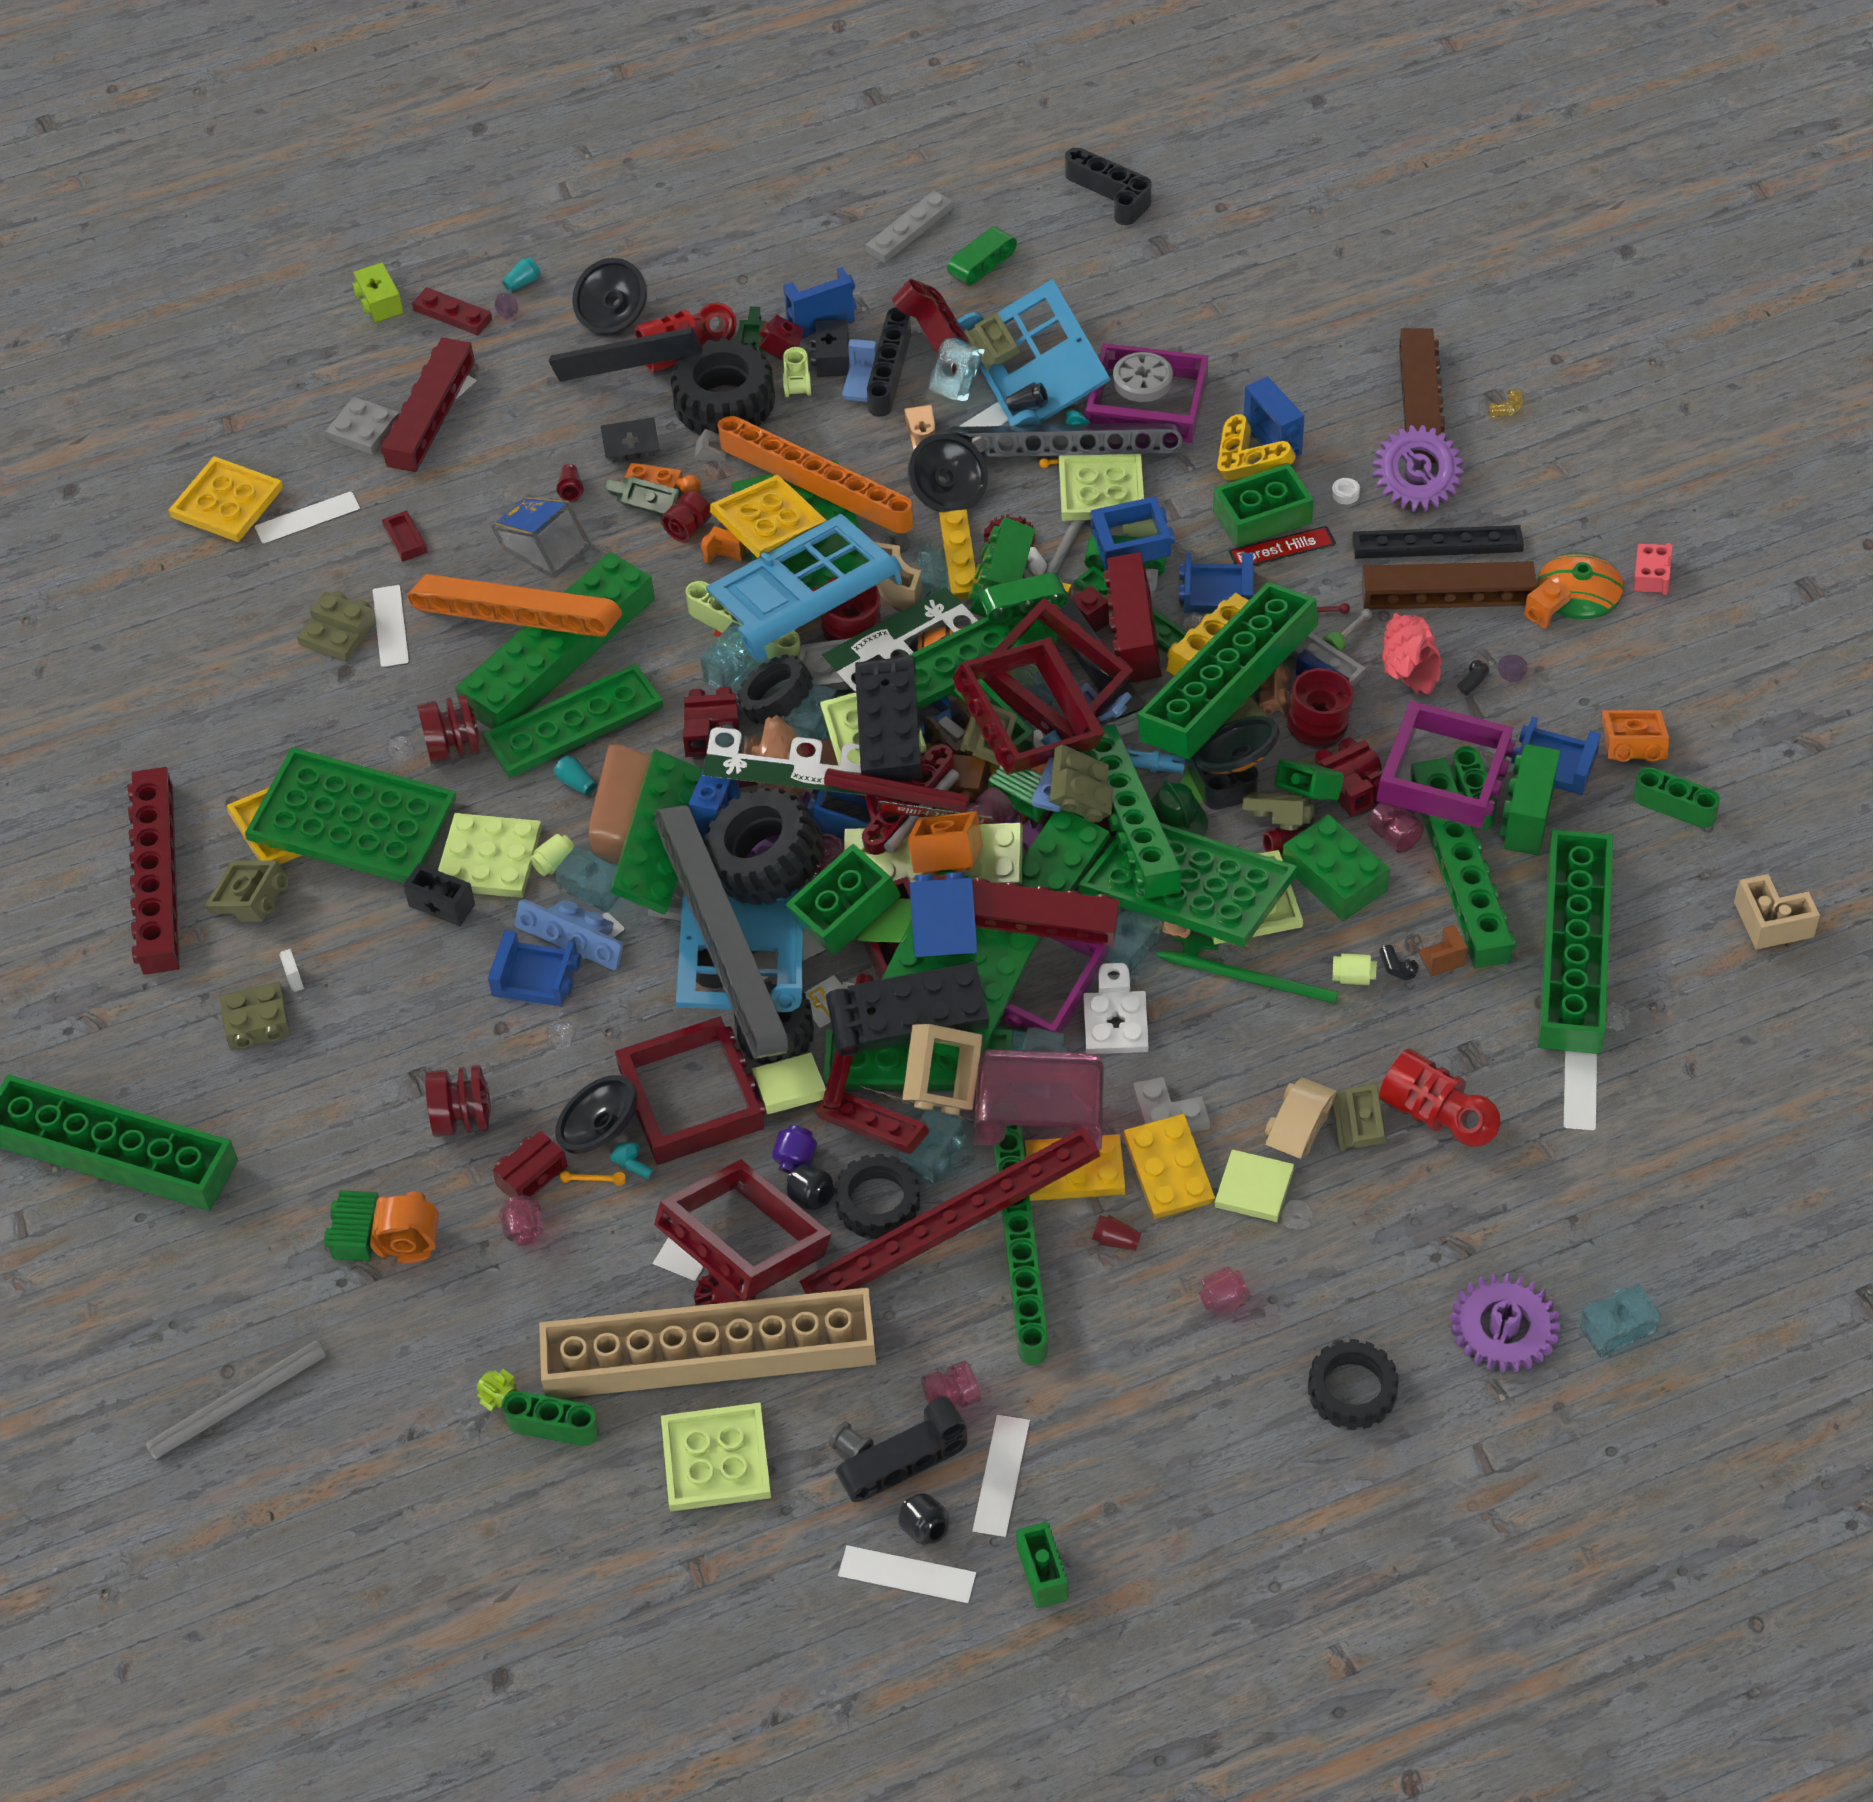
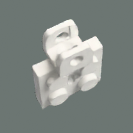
(1115, 1001)

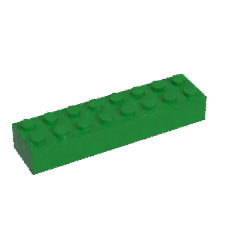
(540, 658)
(1227, 670)
(1576, 942)
(114, 1143)

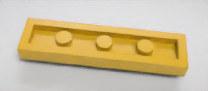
(958, 552)

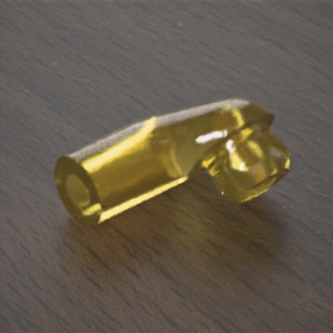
(1509, 407)

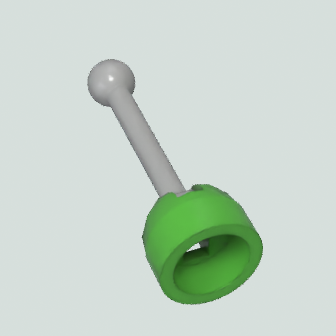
(1337, 639)

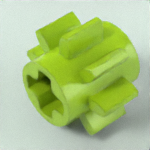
(494, 1388)

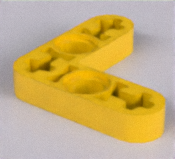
(1271, 455)

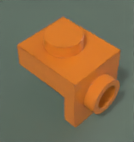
(722, 543)
(1545, 601)

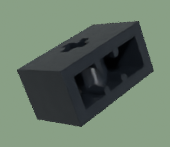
(831, 347)
(643, 429)
(439, 894)

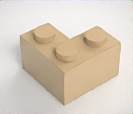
(1774, 919)

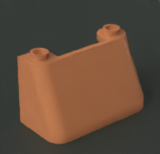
(616, 800)

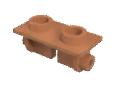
(1278, 696)

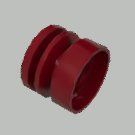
(852, 616)
(1320, 707)
(448, 728)
(457, 1100)

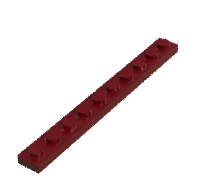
(955, 1215)

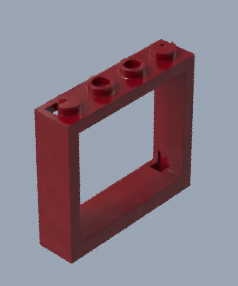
(1060, 684)
(1026, 702)
(707, 1133)
(721, 1258)

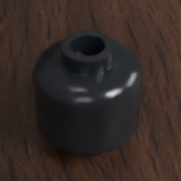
(810, 1186)
(923, 1519)

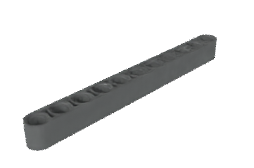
(721, 932)

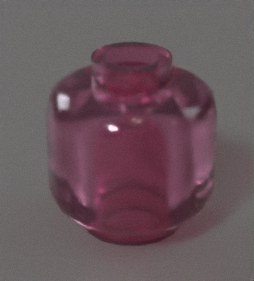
(521, 1220)
(1224, 1291)

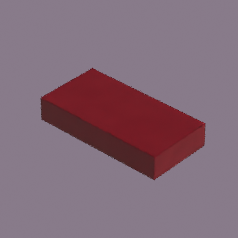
(404, 536)

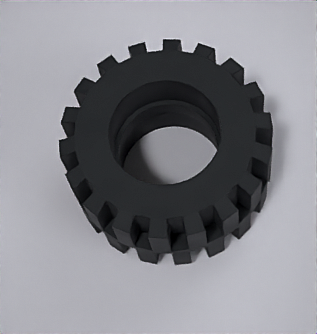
(798, 1029)

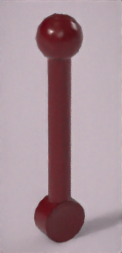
(1343, 608)

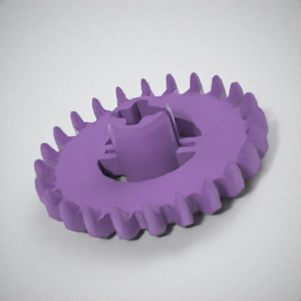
(1412, 490)
(1502, 1297)

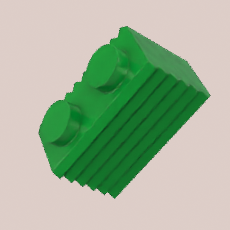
(1308, 780)
(1020, 790)
(351, 1226)
(1042, 1565)

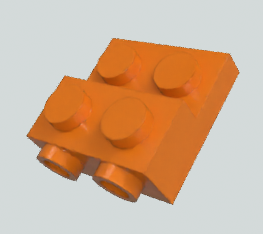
(1635, 735)

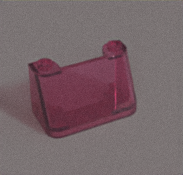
(1038, 1091)

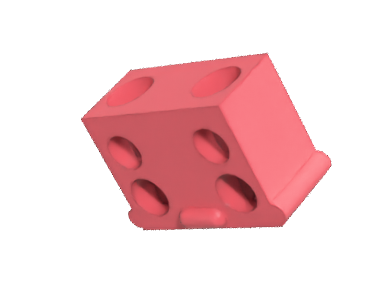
(1653, 568)

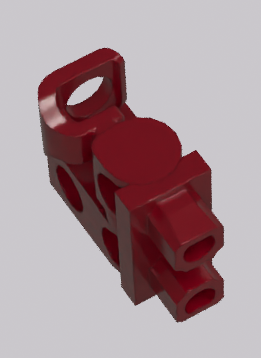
(705, 713)
(1360, 770)

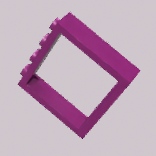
(1183, 365)
(1438, 801)
(1017, 1017)

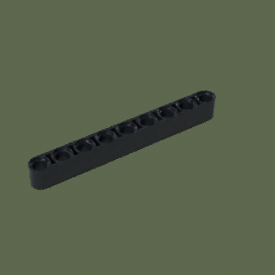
(1073, 432)

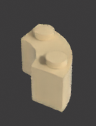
(909, 591)
(1300, 1117)

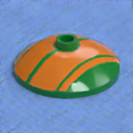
(1593, 584)

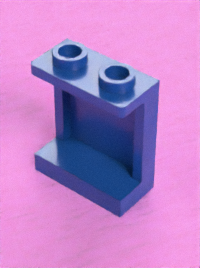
(823, 302)
(1212, 583)
(1575, 756)
(943, 915)
(533, 971)

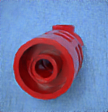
(699, 322)
(1438, 1099)

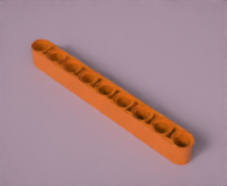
(816, 474)
(515, 605)

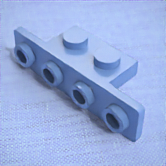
(571, 923)

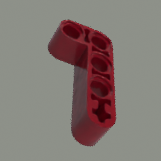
(931, 313)

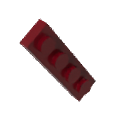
(875, 1123)

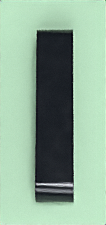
(888, 362)

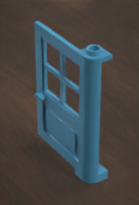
(1066, 370)
(775, 601)
(765, 929)

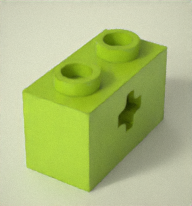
(377, 292)

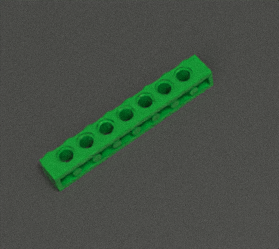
(1136, 822)
(1465, 874)

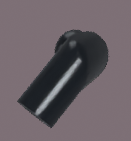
(1477, 674)
(1403, 970)

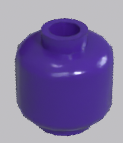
(794, 1148)

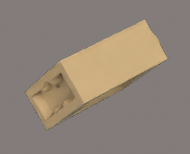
(919, 1066)

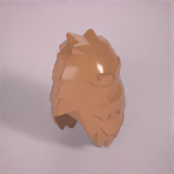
(775, 744)

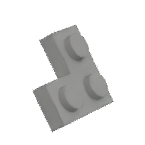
(1156, 1105)

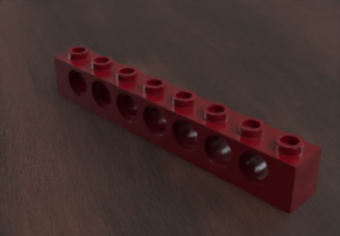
(153, 871)

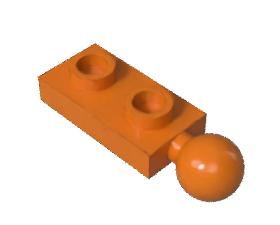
(664, 476)

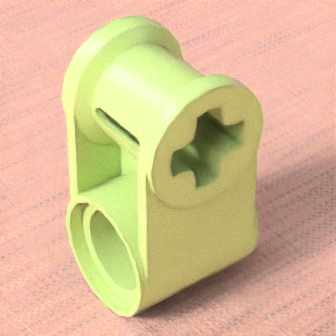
(796, 372)

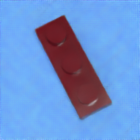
(452, 311)

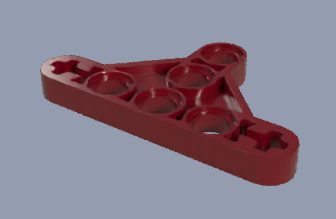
(873, 831)

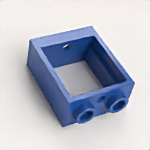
(1274, 415)
(1126, 513)
(709, 797)
(831, 821)

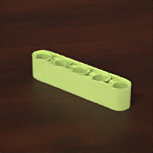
(711, 612)

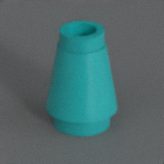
(521, 274)
(574, 775)

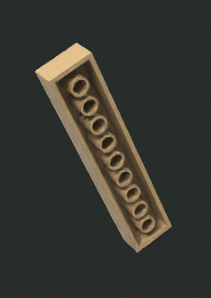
(706, 1343)

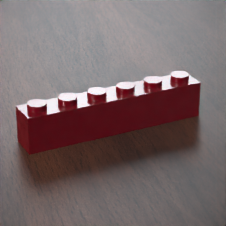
(428, 404)
(1044, 912)

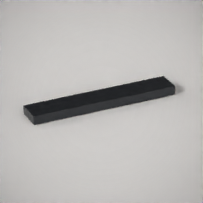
(626, 354)
(1437, 541)
(1096, 674)

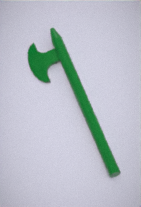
(1196, 942)

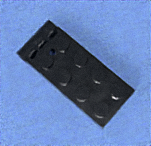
(888, 719)
(937, 997)

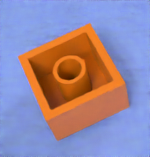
(945, 843)

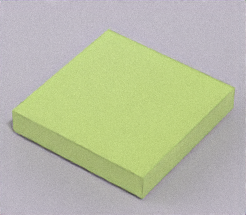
(789, 1083)
(1254, 1185)

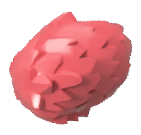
(1411, 653)

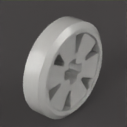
(1129, 379)

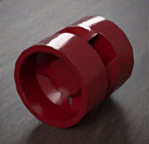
(686, 516)

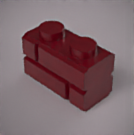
(530, 1166)

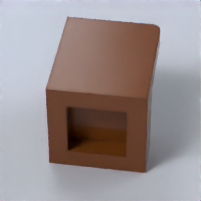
(1445, 955)

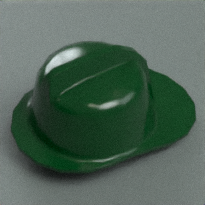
(1178, 808)

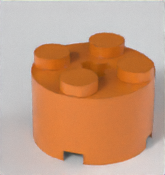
(405, 1227)

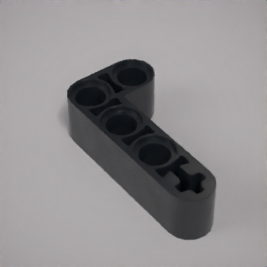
(1125, 187)
(1222, 790)
(906, 1454)

